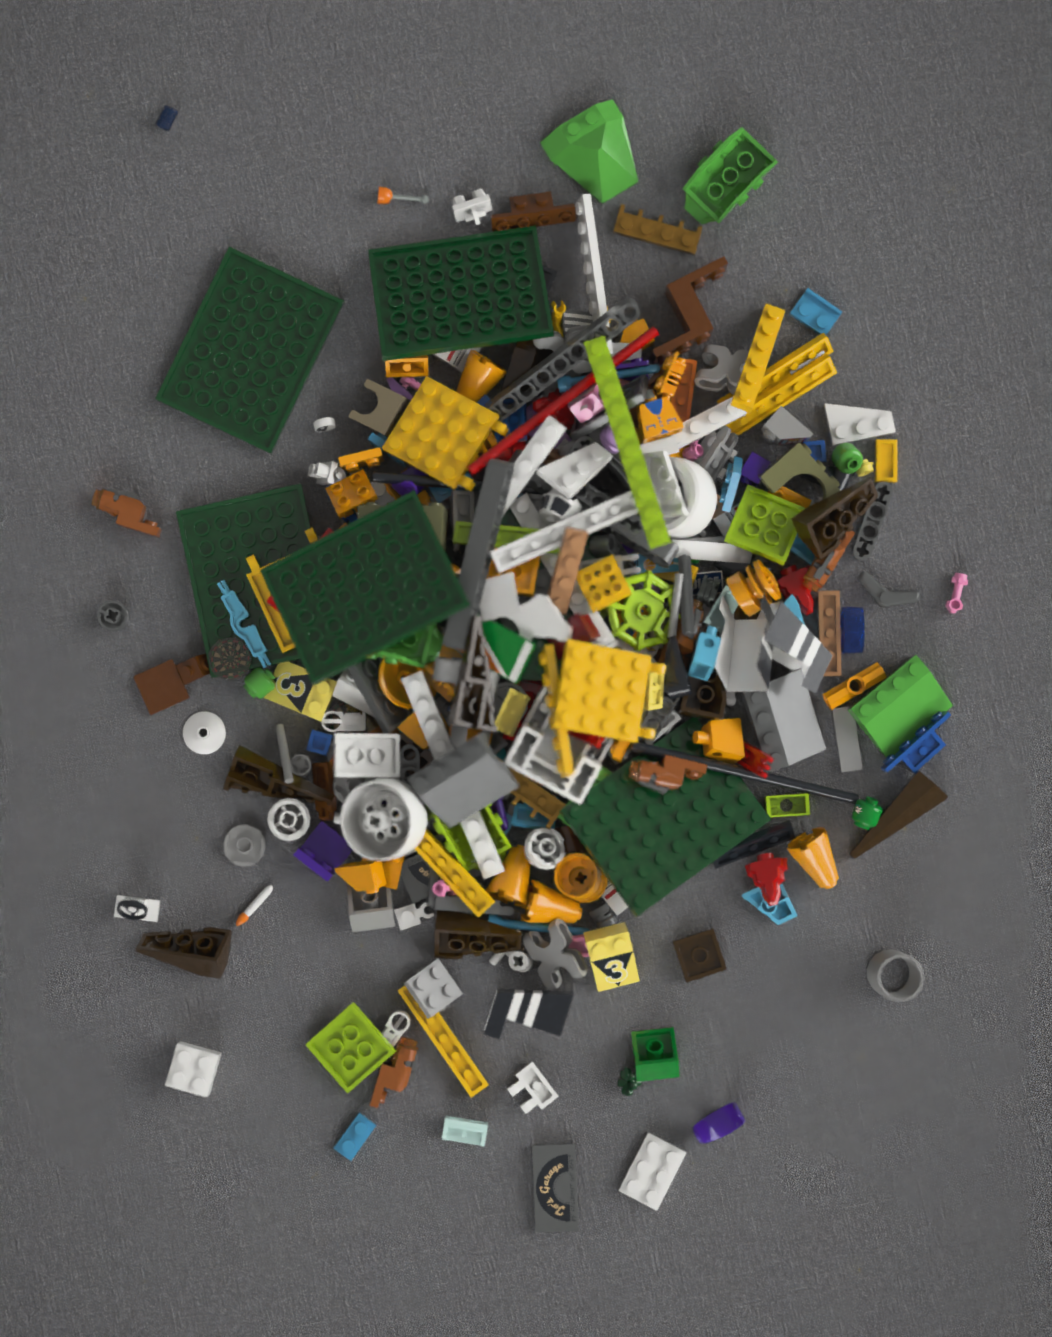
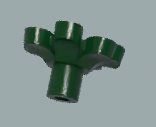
(628, 1082)

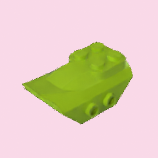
(458, 842)

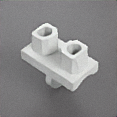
(473, 208)
(326, 472)

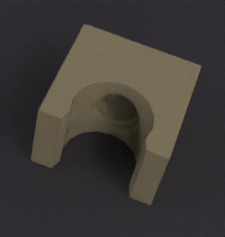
(388, 410)

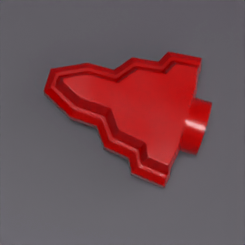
(563, 416)
(792, 584)
(768, 875)

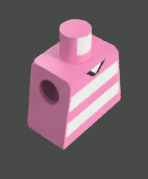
(587, 404)

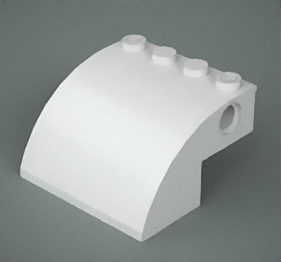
(535, 757)

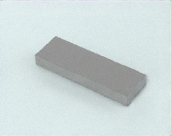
(846, 740)

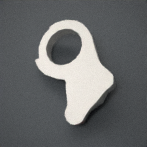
(541, 619)

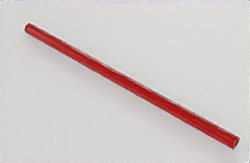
(558, 403)

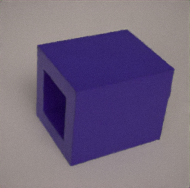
(752, 469)

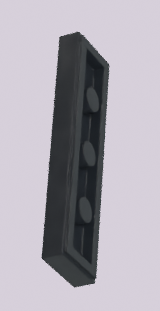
(757, 842)

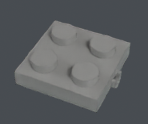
(433, 988)

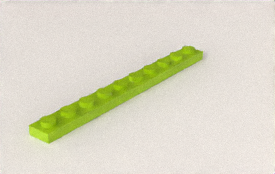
(627, 442)

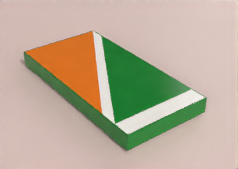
(505, 650)

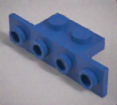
(920, 748)

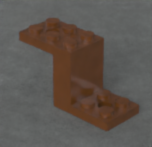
(689, 310)

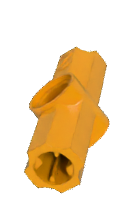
(865, 680)

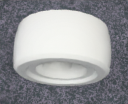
(699, 498)
(362, 825)

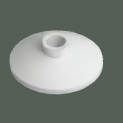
(215, 732)

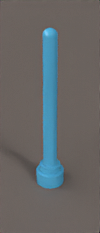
(566, 382)
(521, 925)

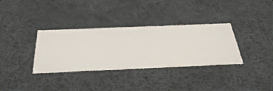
(712, 551)

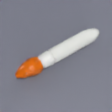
(244, 916)

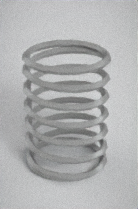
(914, 981)

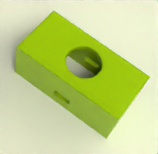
(800, 805)

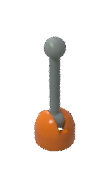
(385, 196)

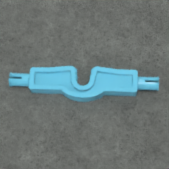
(250, 633)

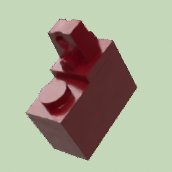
(583, 631)

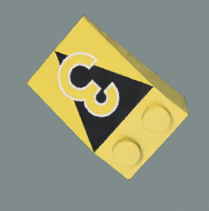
(298, 693)
(611, 956)

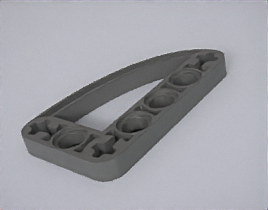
(593, 493)

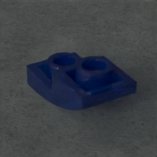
(853, 628)

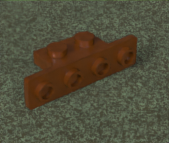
(533, 210)

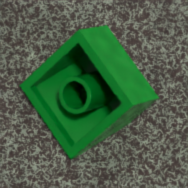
(655, 1054)

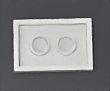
(366, 755)
(652, 1171)

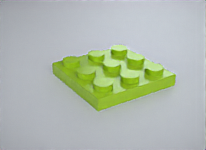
(764, 525)
(350, 1047)

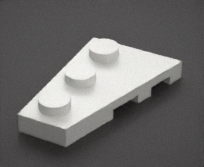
(855, 423)
(575, 470)
(665, 484)

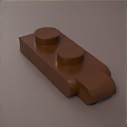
(323, 777)

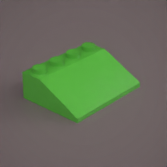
(900, 706)

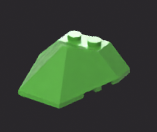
(594, 151)

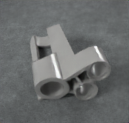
(447, 671)

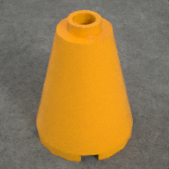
(479, 376)
(815, 857)
(514, 881)
(548, 905)

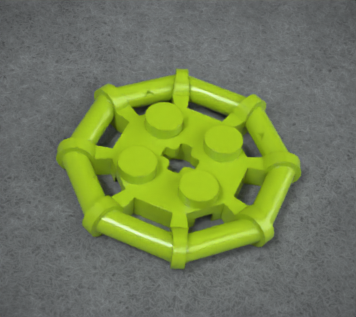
(632, 616)

